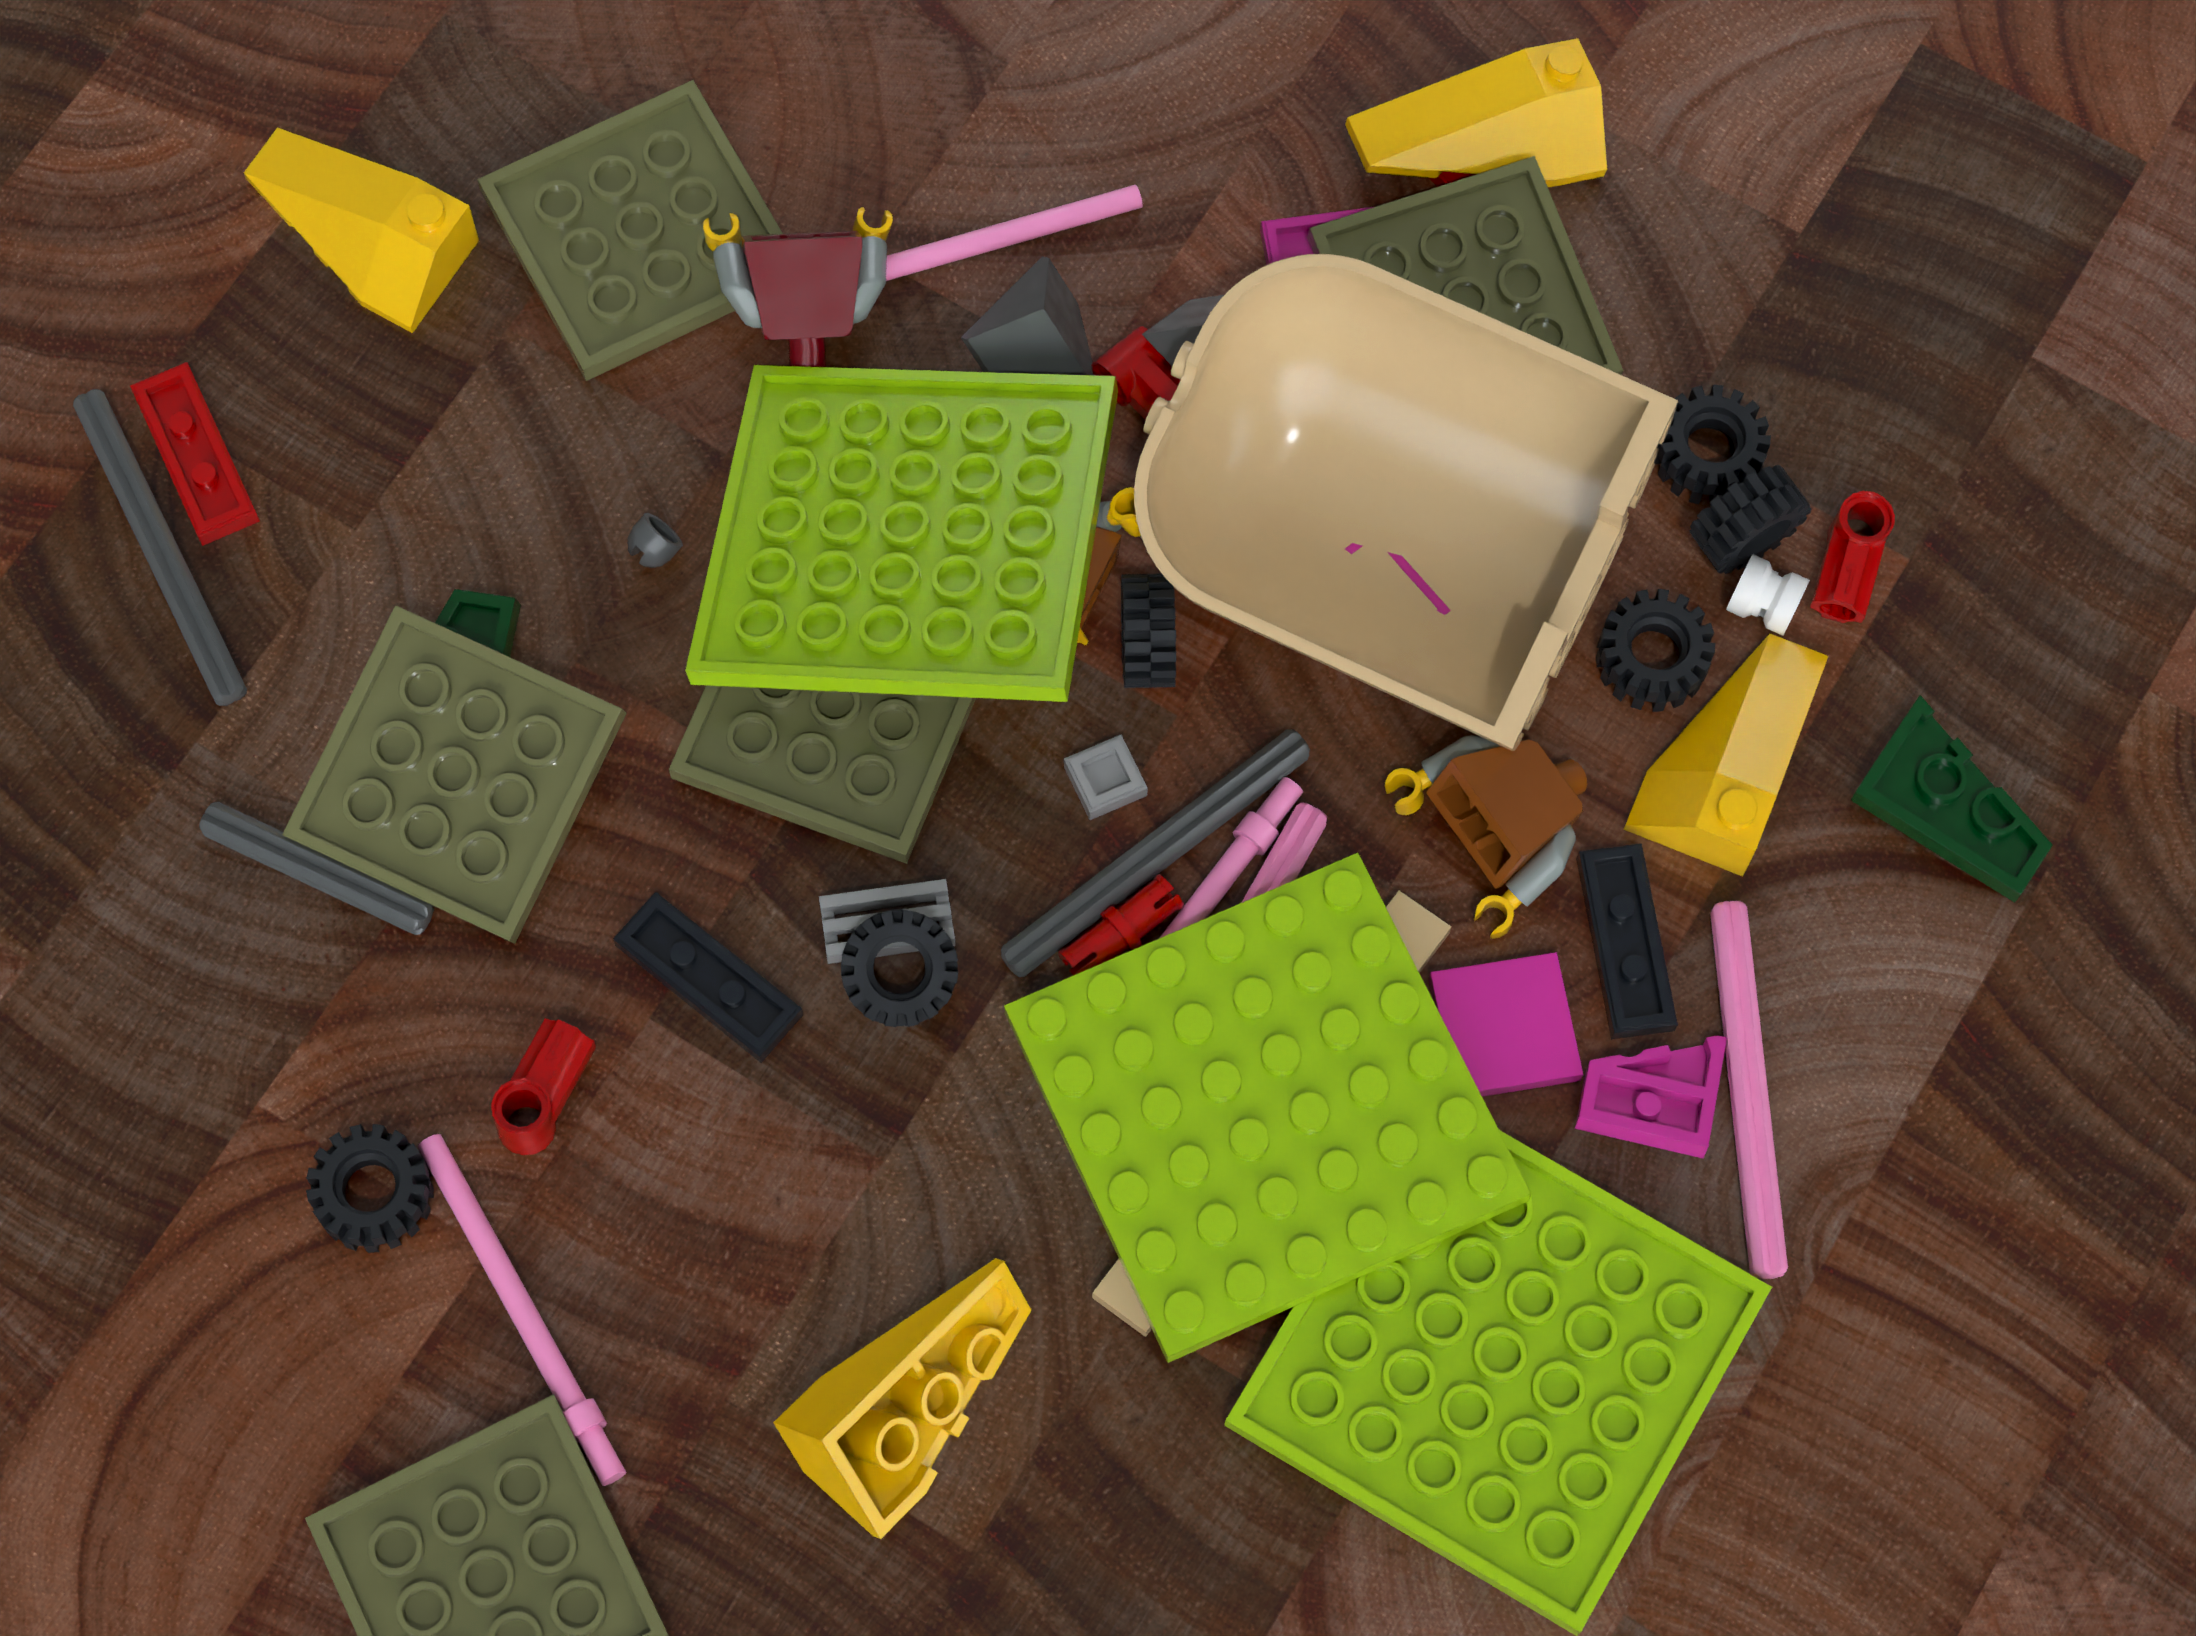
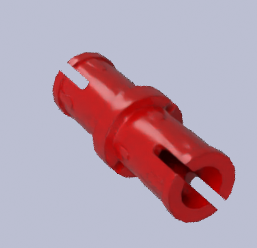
(1122, 926)

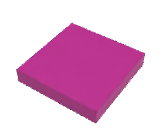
(1510, 1023)

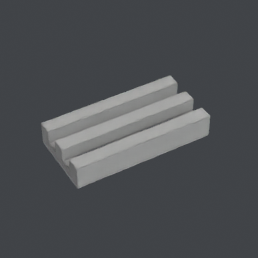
(877, 899)

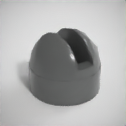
(655, 540)

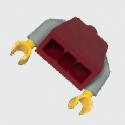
(802, 282)

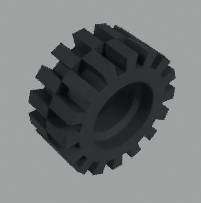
(1722, 415)
(1750, 519)
(1666, 618)
(1148, 631)
(899, 1008)
(342, 1161)

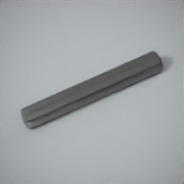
(314, 868)

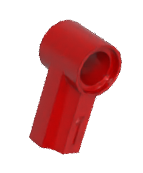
(1139, 372)
(1852, 559)
(542, 1083)

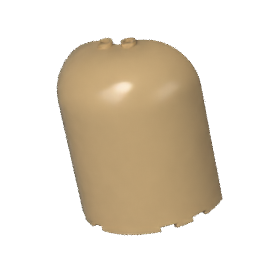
(1407, 424)

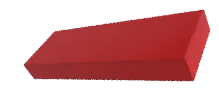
(194, 453)

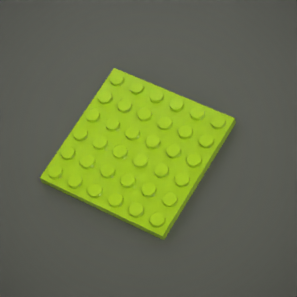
(906, 533)
(1265, 1106)
(1510, 1385)

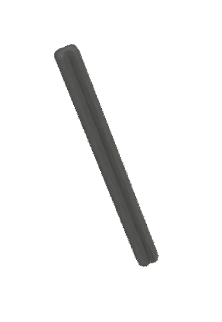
(160, 548)
(1155, 853)

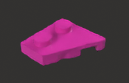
(1655, 1096)

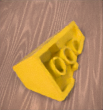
(1493, 115)
(372, 225)
(1727, 766)
(889, 1408)

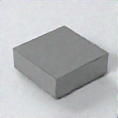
(1105, 777)

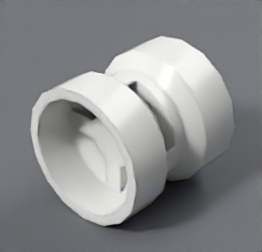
(1767, 595)

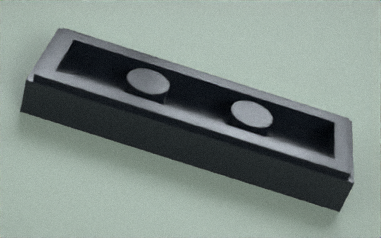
(1626, 941)
(708, 977)

